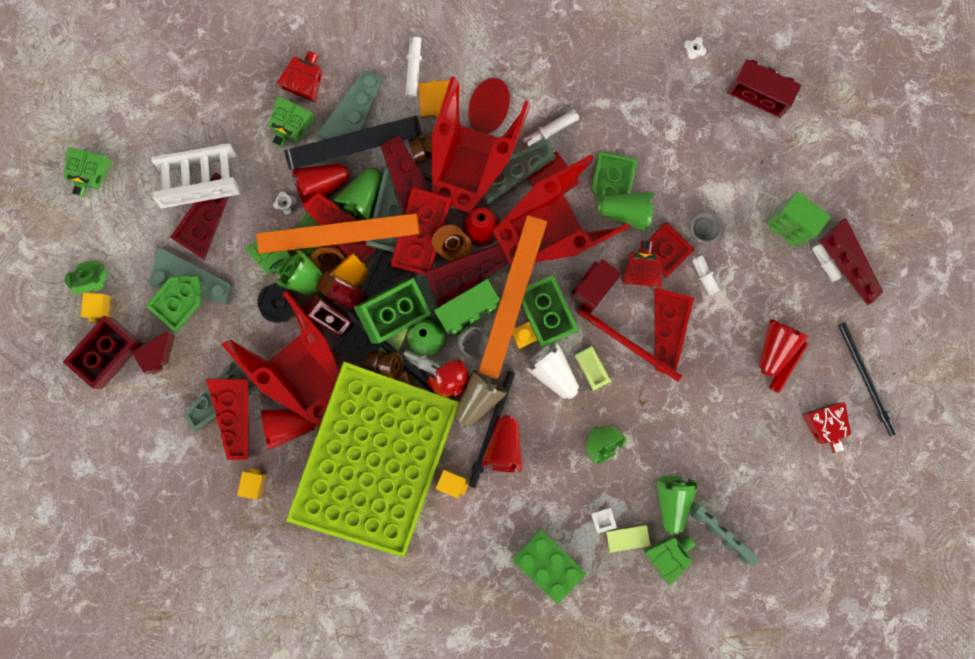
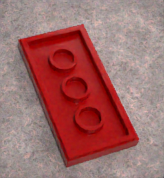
(416, 252)

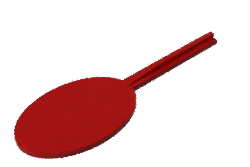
(489, 105)

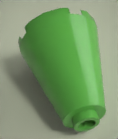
(361, 194)
(628, 208)
(300, 274)
(432, 342)
(675, 501)

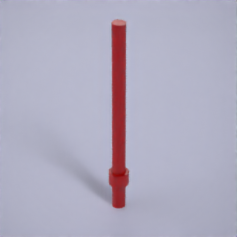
(662, 366)

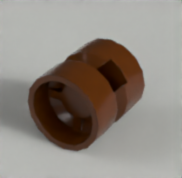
(421, 147)
(385, 364)

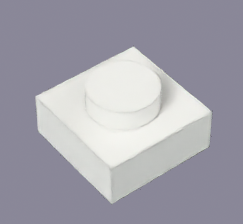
(603, 520)

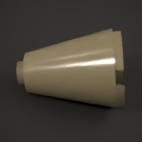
(479, 397)

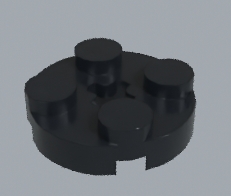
(267, 307)

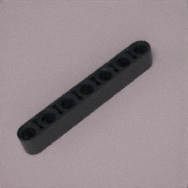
(351, 142)

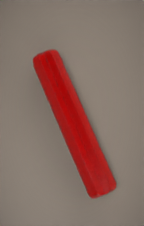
(780, 379)

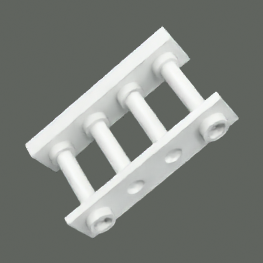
(196, 192)

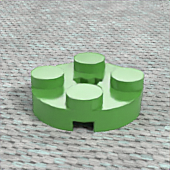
(87, 277)

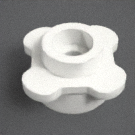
(691, 52)
(284, 197)

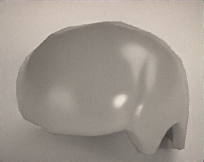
(706, 227)
(473, 341)

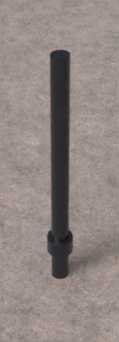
(389, 348)
(884, 415)
(477, 468)

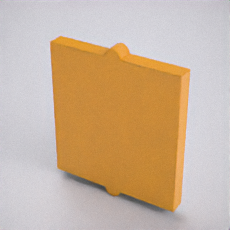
(432, 97)
(352, 270)

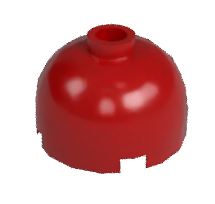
(450, 379)

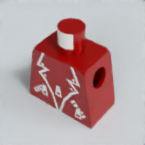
(829, 425)

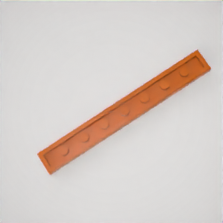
(338, 233)
(512, 297)

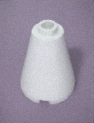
(554, 371)

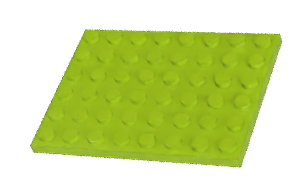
(372, 460)

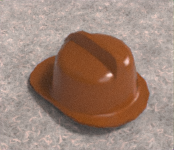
(451, 242)
(327, 257)

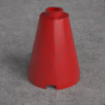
(319, 180)
(479, 226)
(779, 347)
(283, 426)
(504, 447)

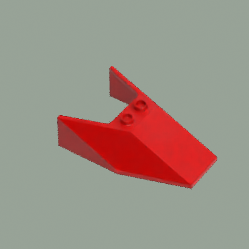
(467, 159)
(547, 202)
(299, 374)

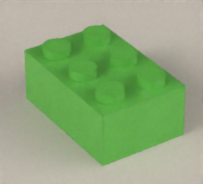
(798, 220)
(468, 308)
(392, 310)
(548, 312)
(548, 566)

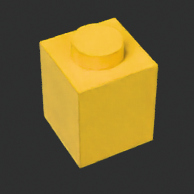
(95, 306)
(524, 336)
(252, 484)
(452, 484)

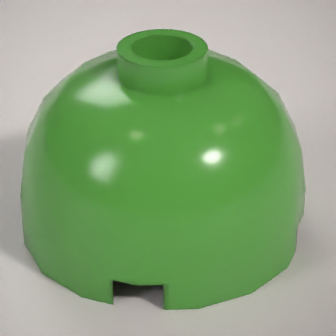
(603, 443)

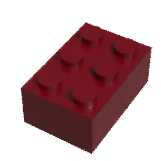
(764, 88)
(598, 282)
(102, 352)

